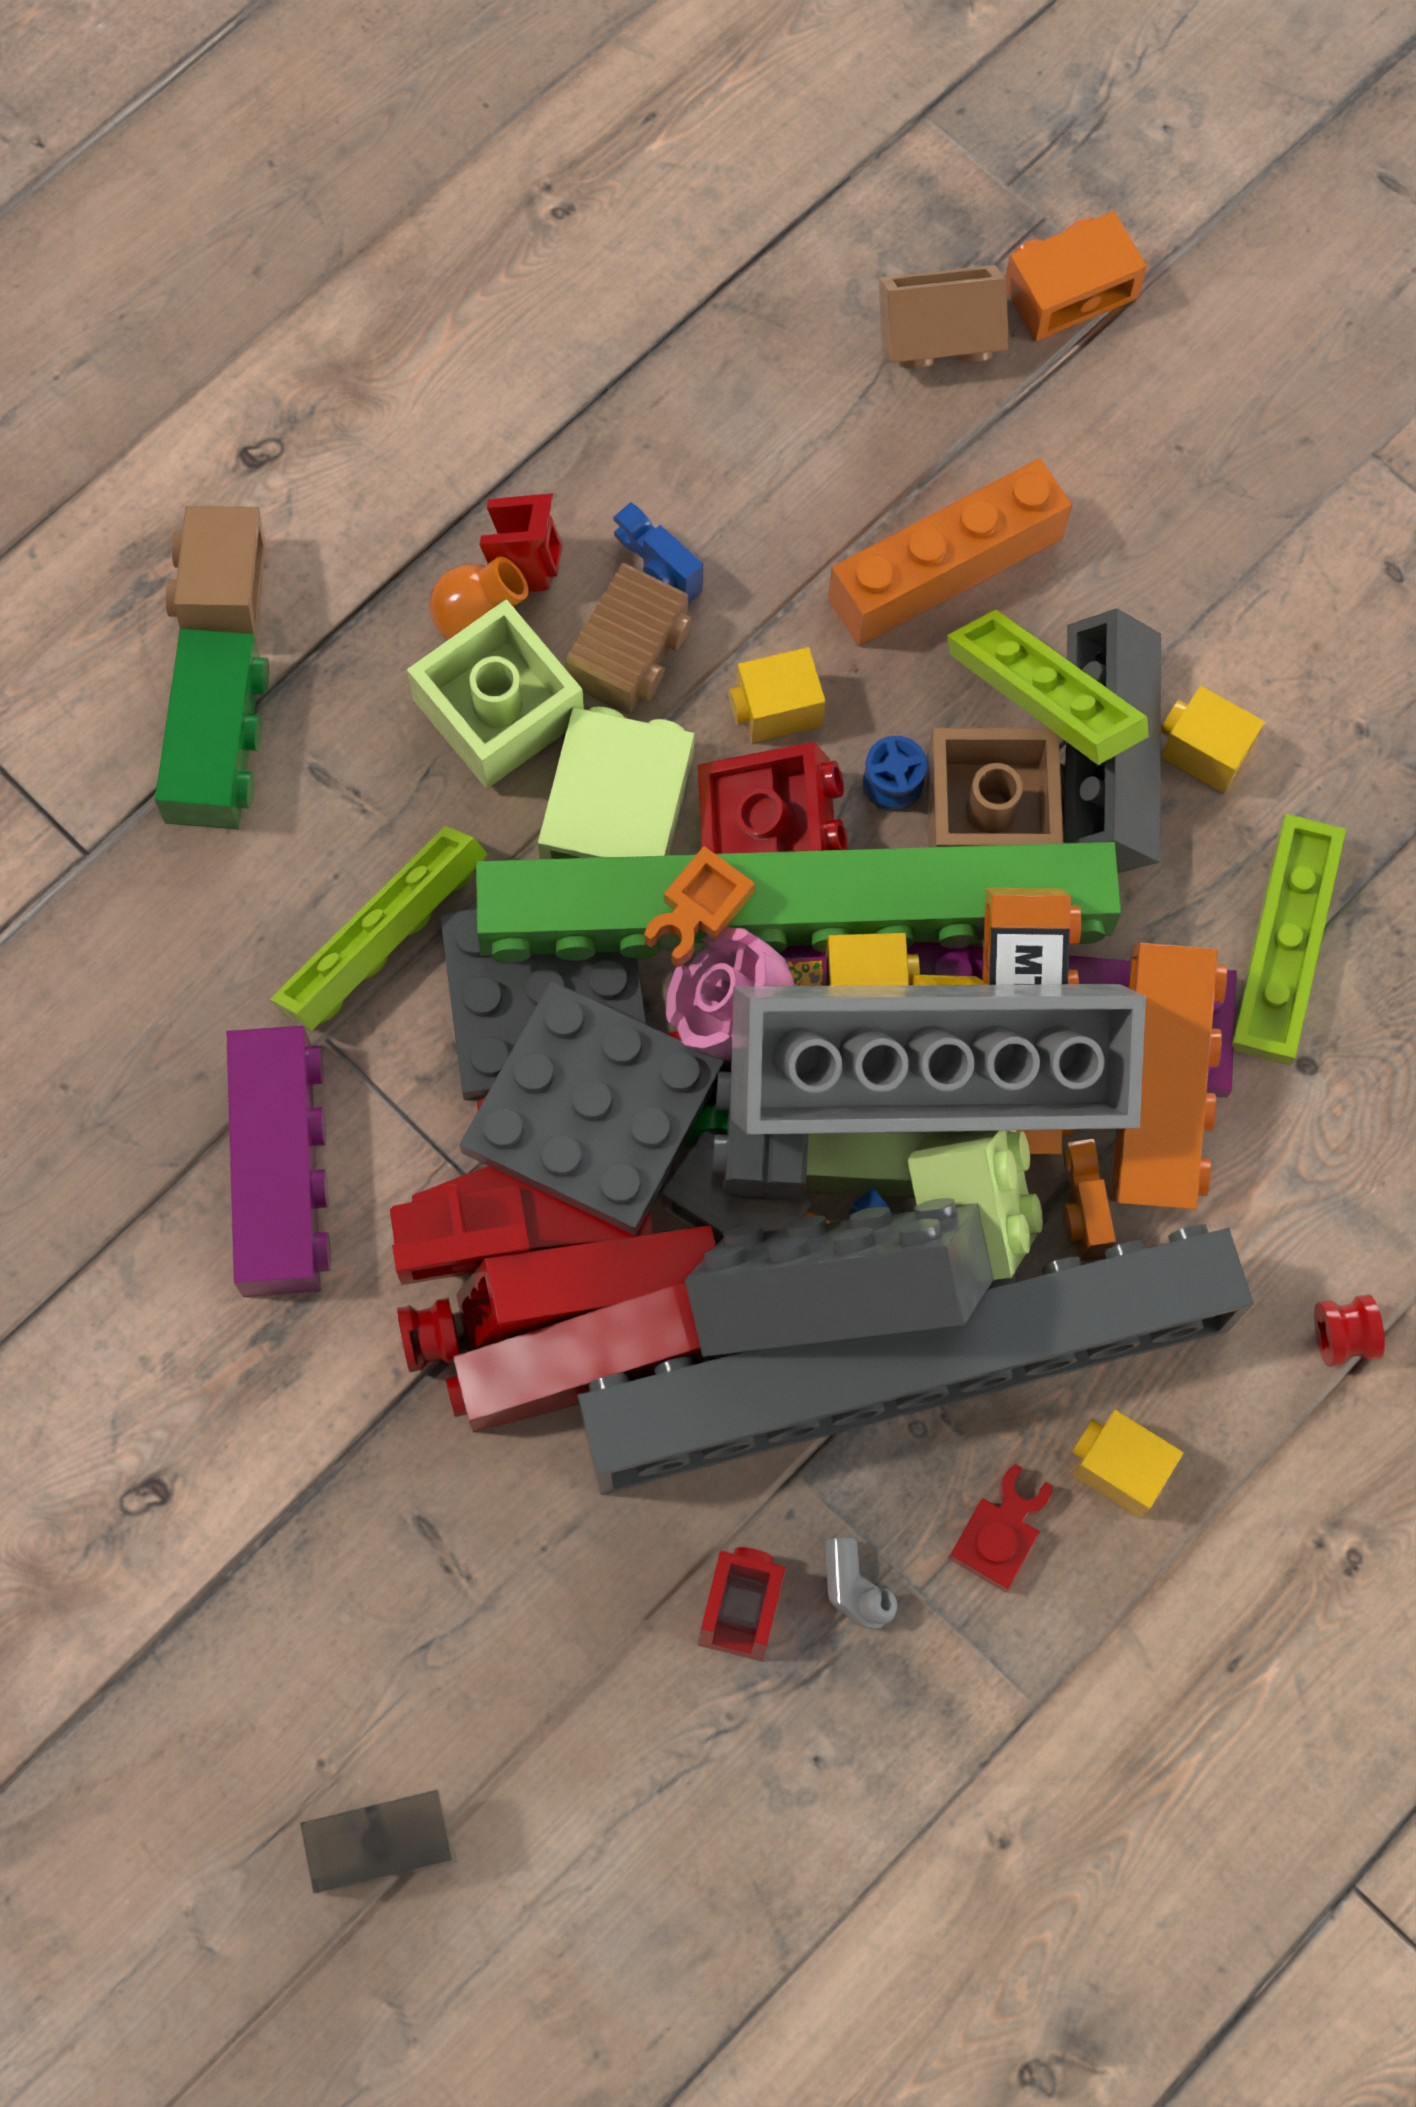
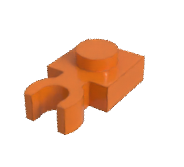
(702, 899)
(1088, 1214)

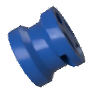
(896, 758)

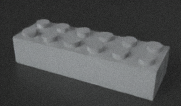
(936, 1058)

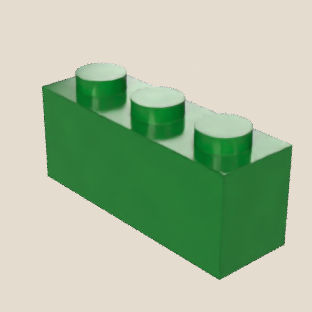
(211, 729)

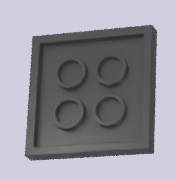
(497, 998)
(592, 1107)

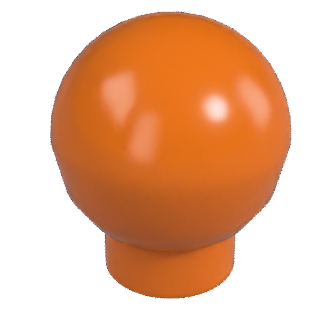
(472, 591)

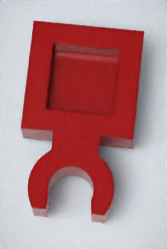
(998, 1537)

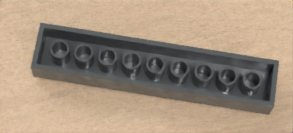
(1014, 1337)

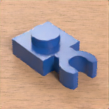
(661, 552)

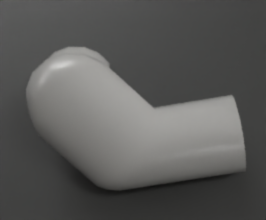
(852, 1592)

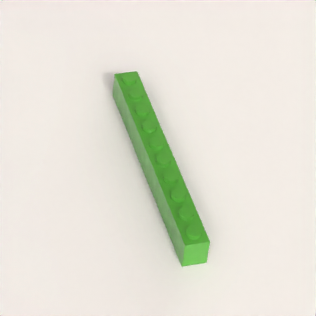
(797, 901)

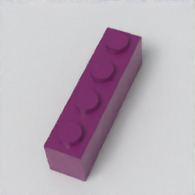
(275, 1161)

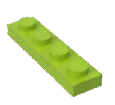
(1048, 686)
(378, 928)
(1287, 939)

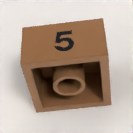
(993, 787)

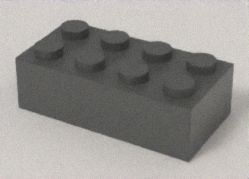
(840, 1278)

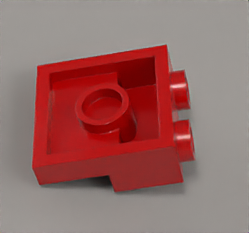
(771, 802)

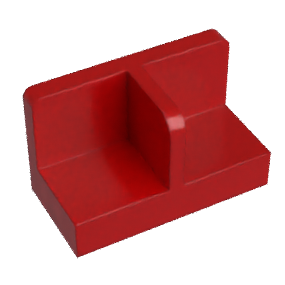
(456, 1232)

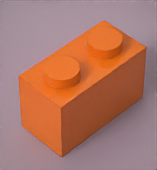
(1074, 275)

